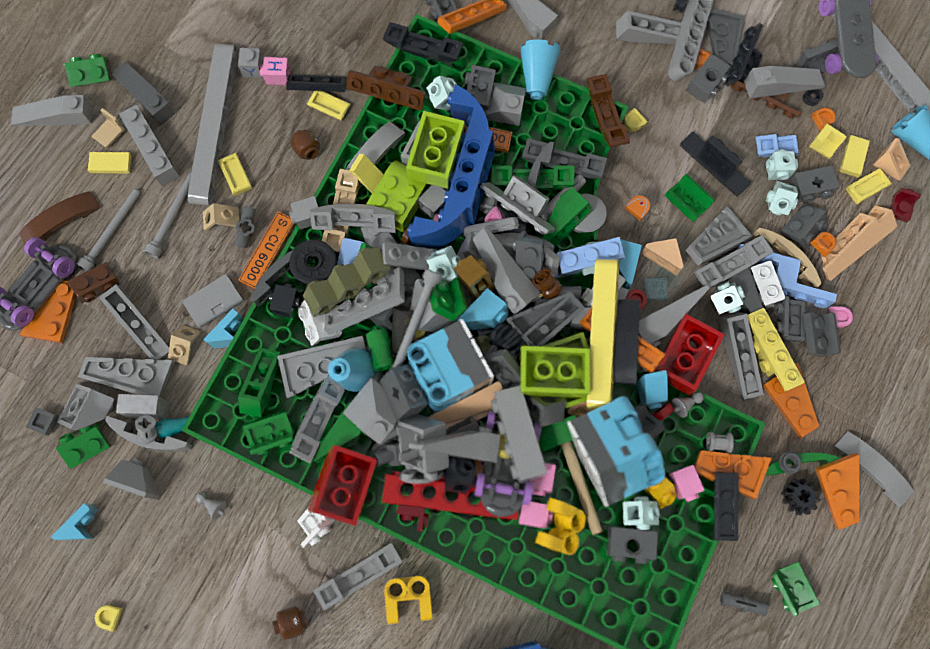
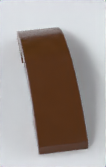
(605, 111)
(59, 215)

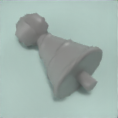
(684, 405)
(214, 507)

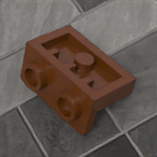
(93, 283)

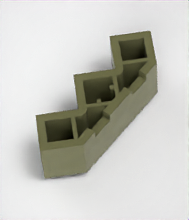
(345, 281)

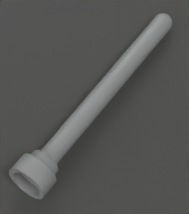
(153, 249)
(87, 262)
(431, 279)

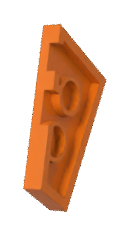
(53, 317)
(794, 405)
(750, 469)
(842, 489)

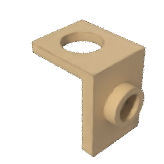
(108, 131)
(220, 215)
(181, 344)

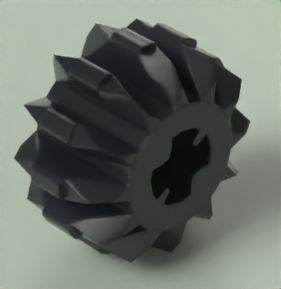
(507, 338)
(804, 504)

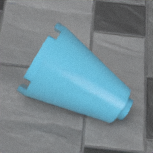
(538, 66)
(915, 130)
(352, 369)

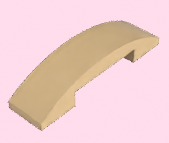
(346, 193)
(808, 274)

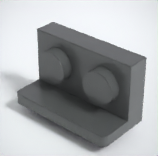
(480, 84)
(821, 334)
(503, 367)

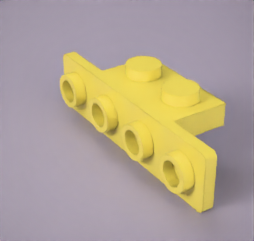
(772, 352)

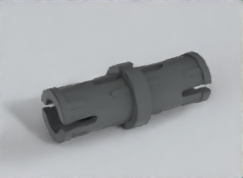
(758, 607)

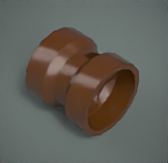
(547, 284)

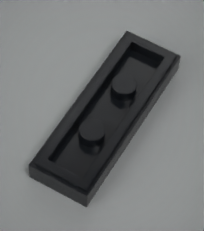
(316, 83)
(725, 506)

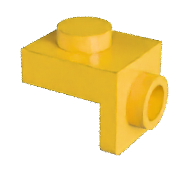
(663, 493)

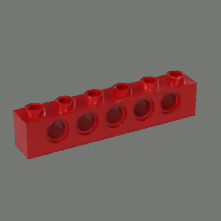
(393, 495)

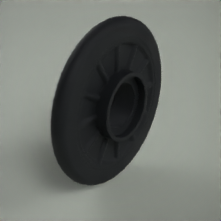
(310, 249)

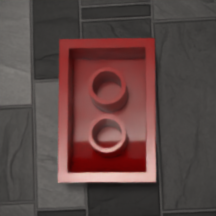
(689, 353)
(342, 485)

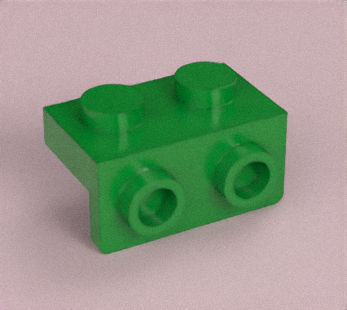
(87, 71)
(689, 198)
(269, 432)
(82, 445)
(795, 588)

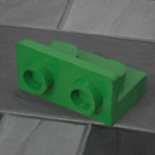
(448, 299)

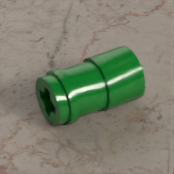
(380, 345)

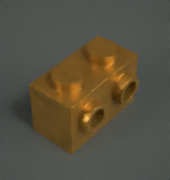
(474, 276)

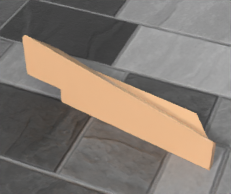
(857, 239)
(474, 405)

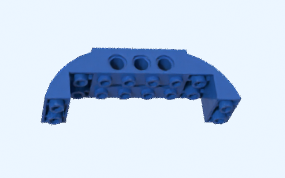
(471, 171)

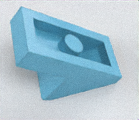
(222, 334)
(72, 528)

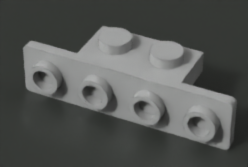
(522, 200)
(406, 255)

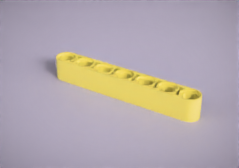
(603, 332)

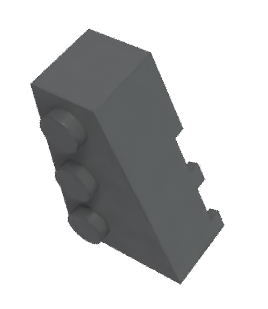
(546, 319)

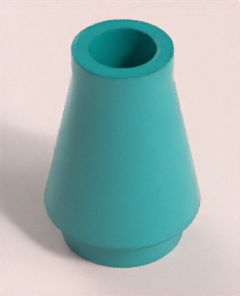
(170, 426)

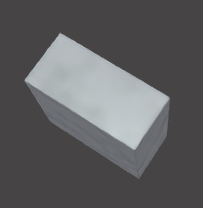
(137, 405)

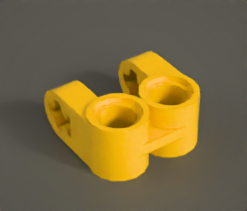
(568, 522)
(391, 601)

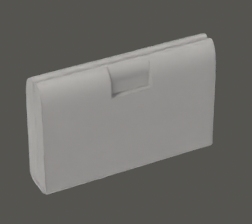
(212, 301)

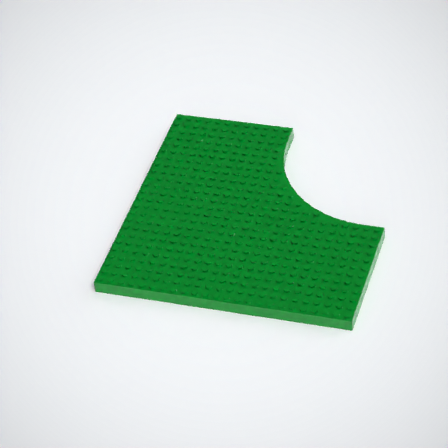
(608, 599)

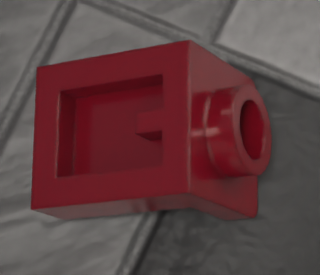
(903, 204)
(410, 513)

